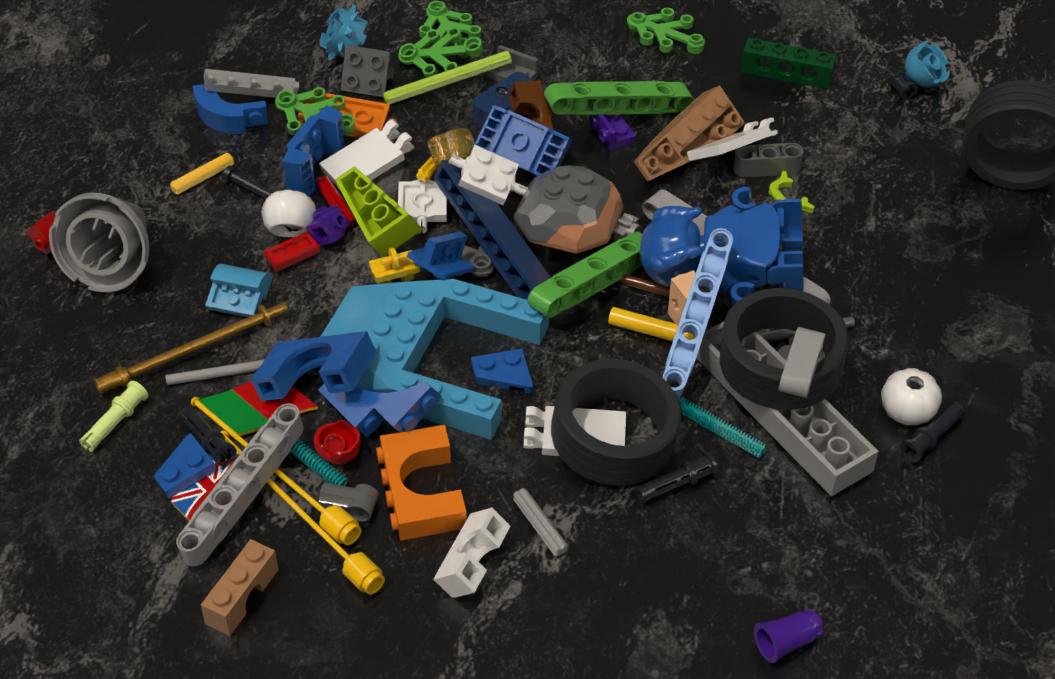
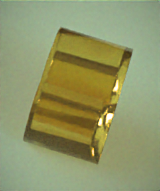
(456, 142)

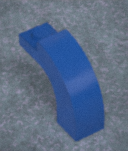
(228, 116)

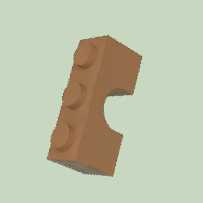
(226, 602)

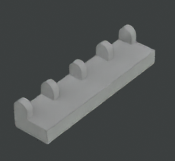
(247, 83)

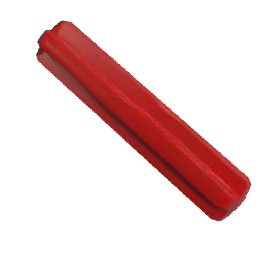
(334, 198)

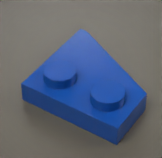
(502, 370)

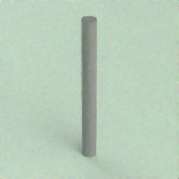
(215, 372)

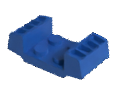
(317, 136)
(523, 141)

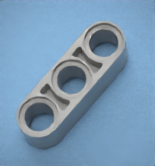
(802, 362)

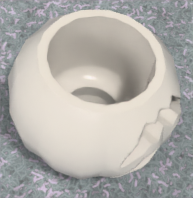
(288, 209)
(911, 396)

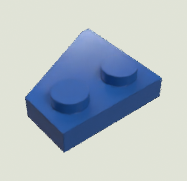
(184, 467)

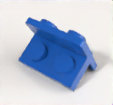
(443, 256)

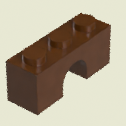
(529, 99)

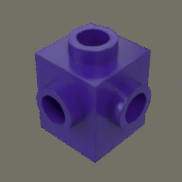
(328, 225)

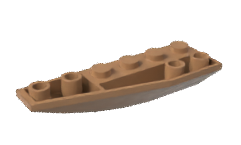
(700, 123)

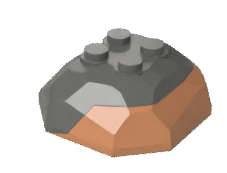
(569, 209)

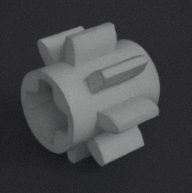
(625, 226)

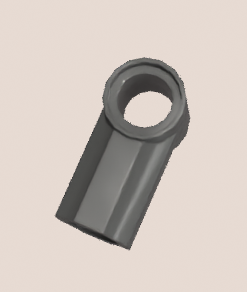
(356, 501)

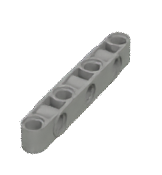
(240, 485)

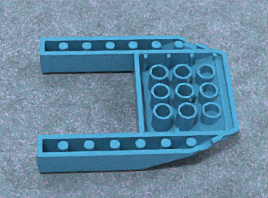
(404, 321)

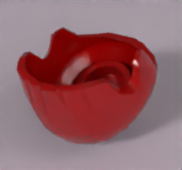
(337, 442)

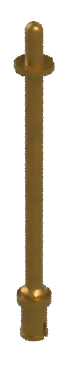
(123, 375)

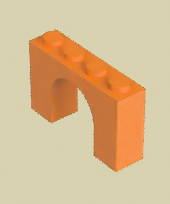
(416, 513)

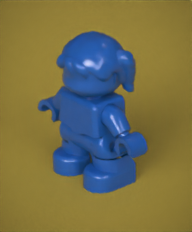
(675, 246)

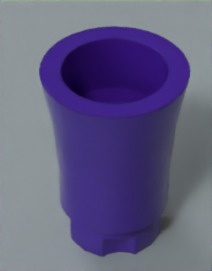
(787, 634)

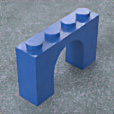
(342, 357)

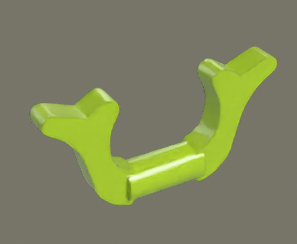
(784, 181)

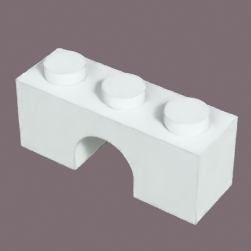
(461, 568)

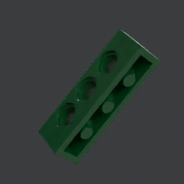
(788, 63)

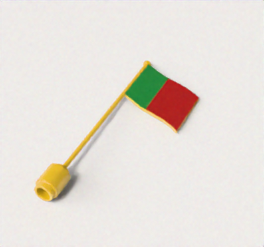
(243, 413)

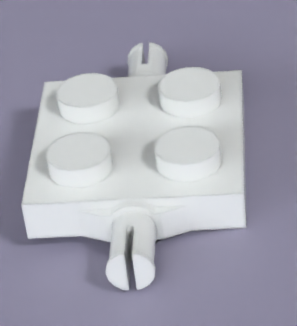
(488, 174)
(423, 201)

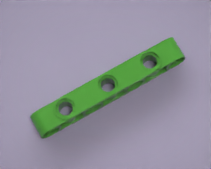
(618, 97)
(587, 276)

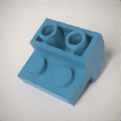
(237, 290)

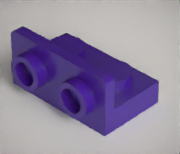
(612, 130)

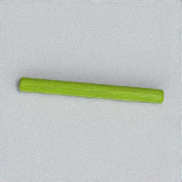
(447, 77)

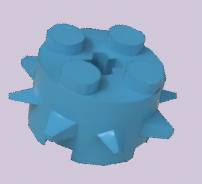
(343, 30)

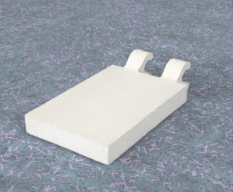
(734, 141)
(370, 153)
(601, 424)

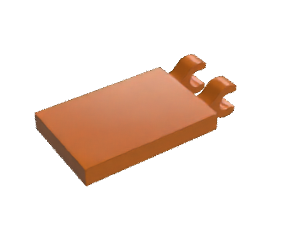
(366, 114)

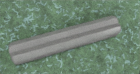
(540, 522)

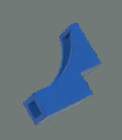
(400, 408)

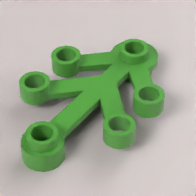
(438, 12)
(640, 23)
(413, 53)
(288, 102)

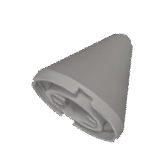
(100, 241)

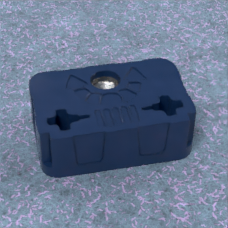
(497, 96)

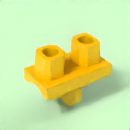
(393, 267)

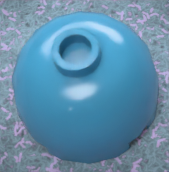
(926, 65)

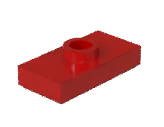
(292, 251)

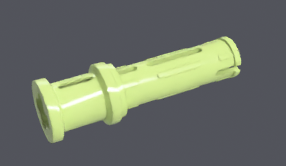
(121, 407)

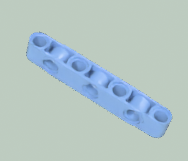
(697, 309)

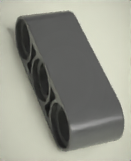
(767, 159)

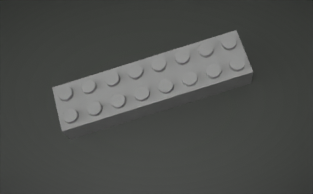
(812, 435)

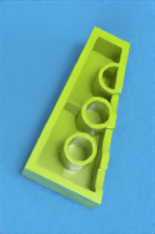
(377, 214)

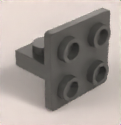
(366, 70)

